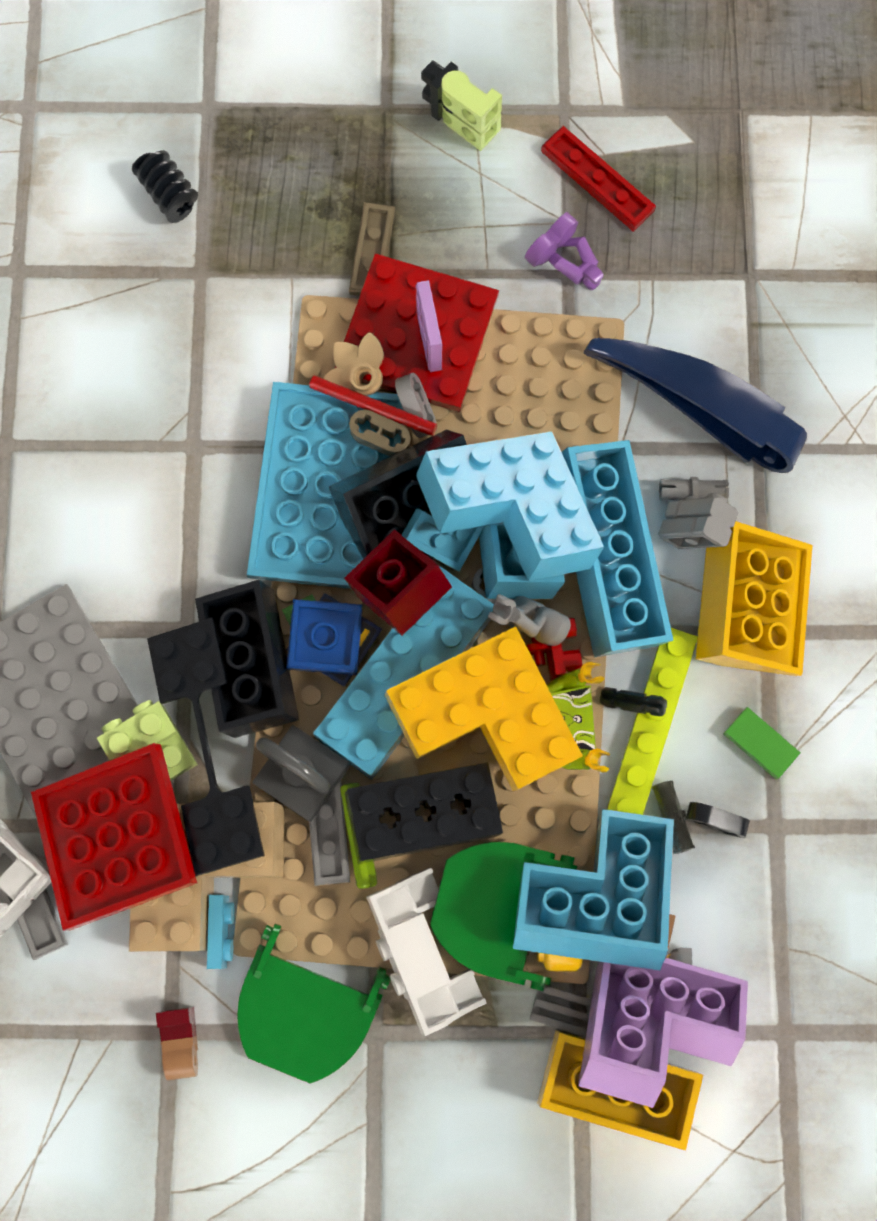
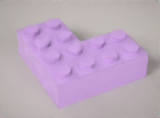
(645, 1013)

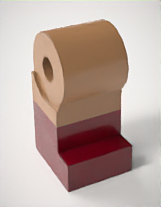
(178, 1043)

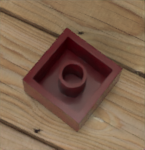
(398, 582)

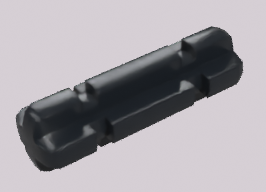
(633, 701)

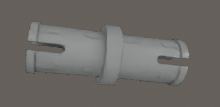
(693, 487)

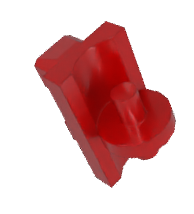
(558, 661)

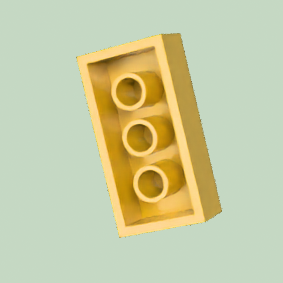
(665, 1123)

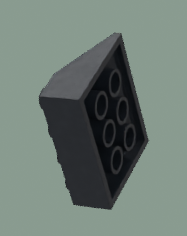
(386, 493)

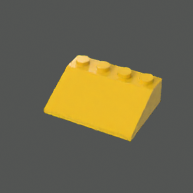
(755, 602)

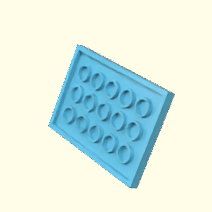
(296, 519)

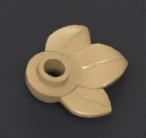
(355, 363)

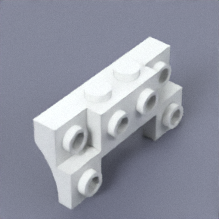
(415, 957)

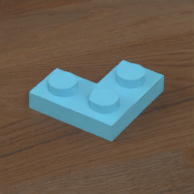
(448, 547)

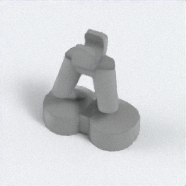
(531, 618)

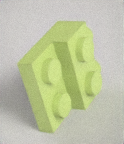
(148, 726)

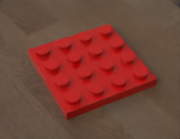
(390, 314)
(113, 837)

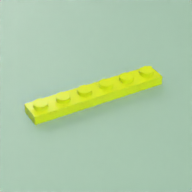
(650, 731)

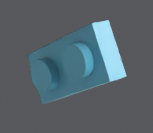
(219, 947)

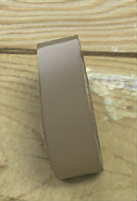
(382, 426)

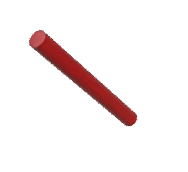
(368, 403)

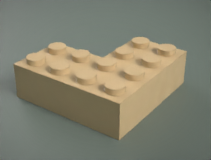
(181, 917)

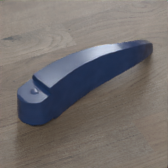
(713, 398)

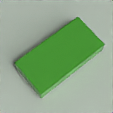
(762, 743)

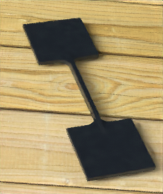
(223, 824)

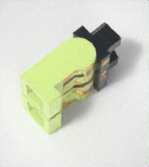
(461, 104)

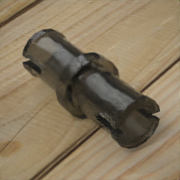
(670, 808)

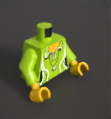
(576, 707)

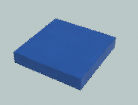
(325, 637)

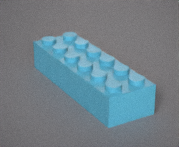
(623, 586)
(361, 720)

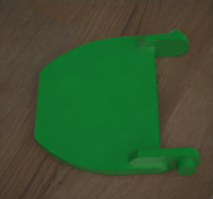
(479, 908)
(301, 1017)

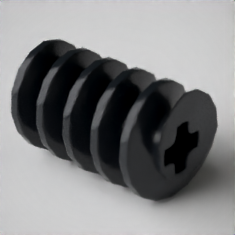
(165, 185)

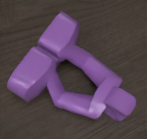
(560, 236)

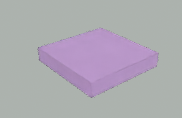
(428, 326)

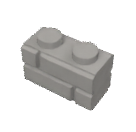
(698, 522)

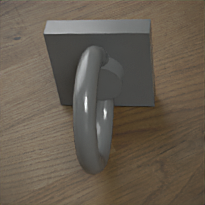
(300, 772)

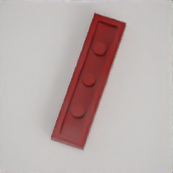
(598, 178)

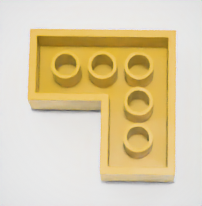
(494, 690)

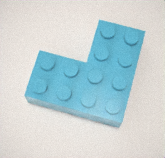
(525, 488)
(608, 913)

